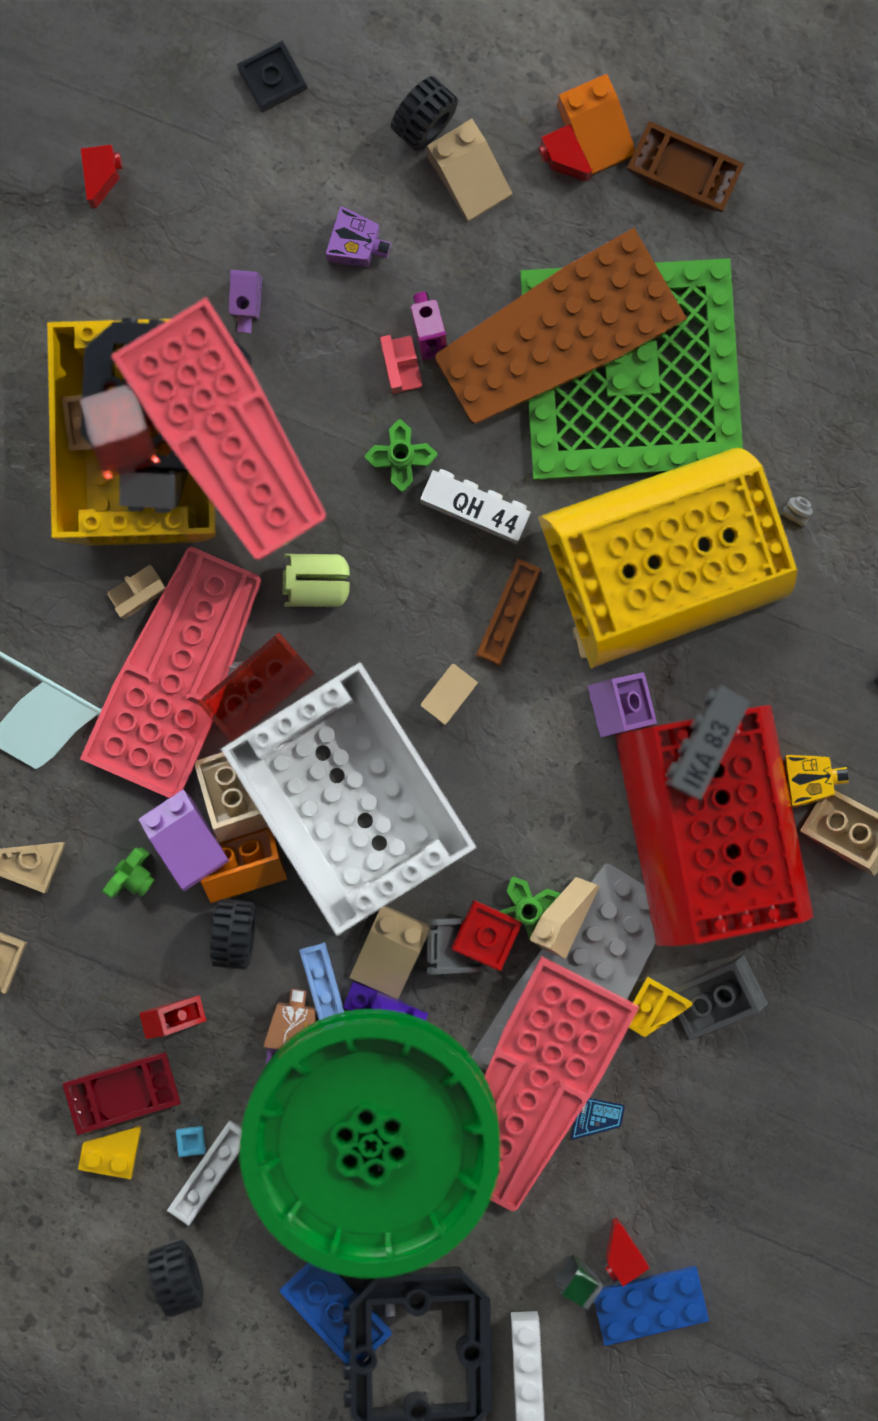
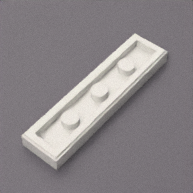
(207, 1174)

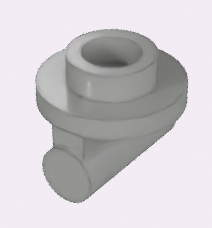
(798, 510)

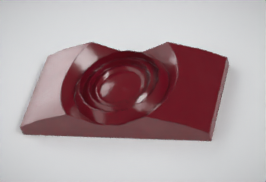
(121, 1093)

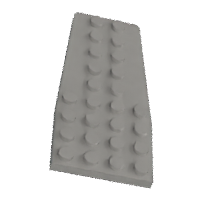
(606, 950)

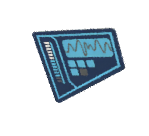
(597, 1117)

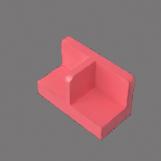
(401, 363)

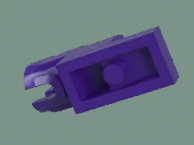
(367, 998)

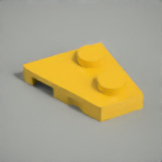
(656, 1007)
(111, 1154)

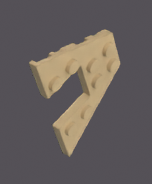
(33, 868)

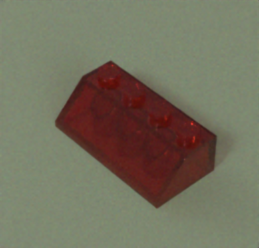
(256, 688)

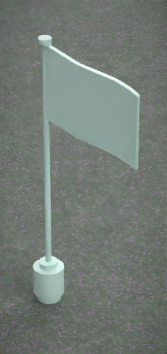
(42, 720)

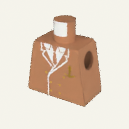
(289, 1019)

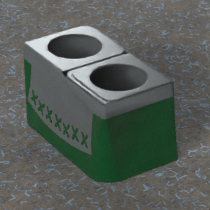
(578, 1282)

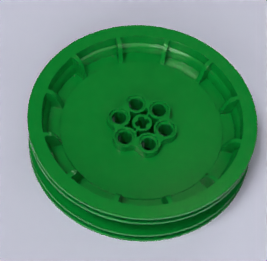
(342, 1211)

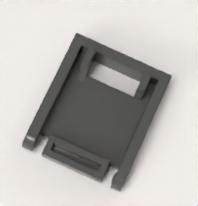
(440, 952)

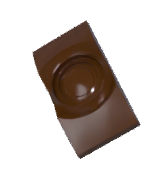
(685, 167)

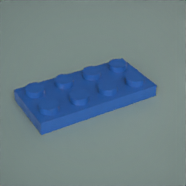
(321, 1300)
(651, 1305)

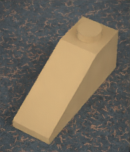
(564, 917)

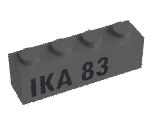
(707, 742)

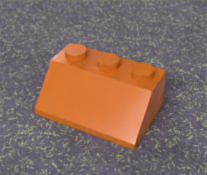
(252, 864)

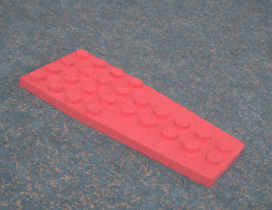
(222, 427)
(151, 717)
(548, 1069)

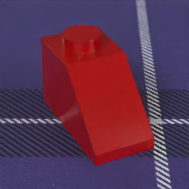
(565, 154)
(100, 172)
(172, 1017)
(623, 1255)

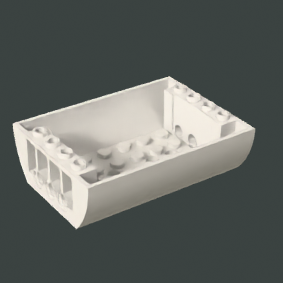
(320, 818)

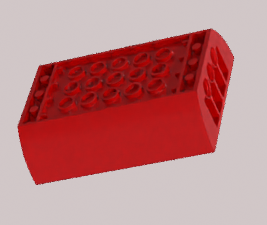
(686, 839)

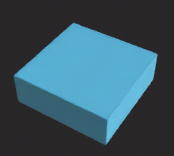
(191, 1141)

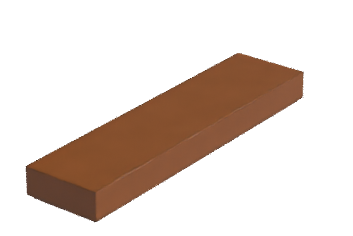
(508, 612)

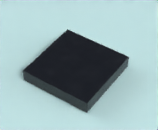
(272, 76)

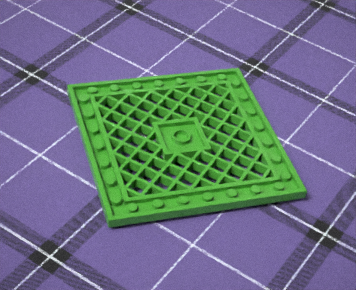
(639, 376)

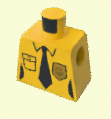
(812, 778)

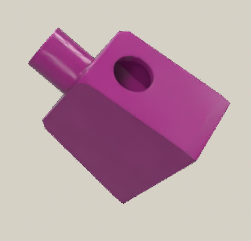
(428, 326)

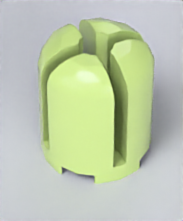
(315, 592)

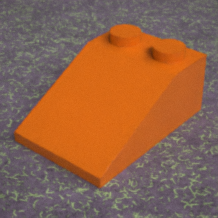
(597, 123)

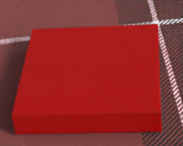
(486, 935)

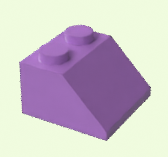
(622, 704)

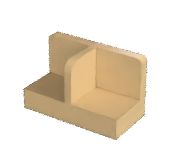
(136, 592)
(449, 694)

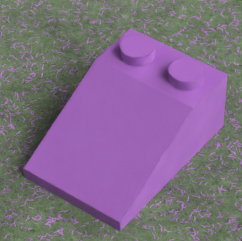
(183, 839)

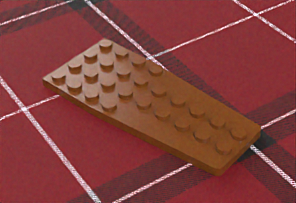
(562, 329)

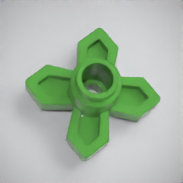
(416, 455)
(130, 875)
(521, 896)

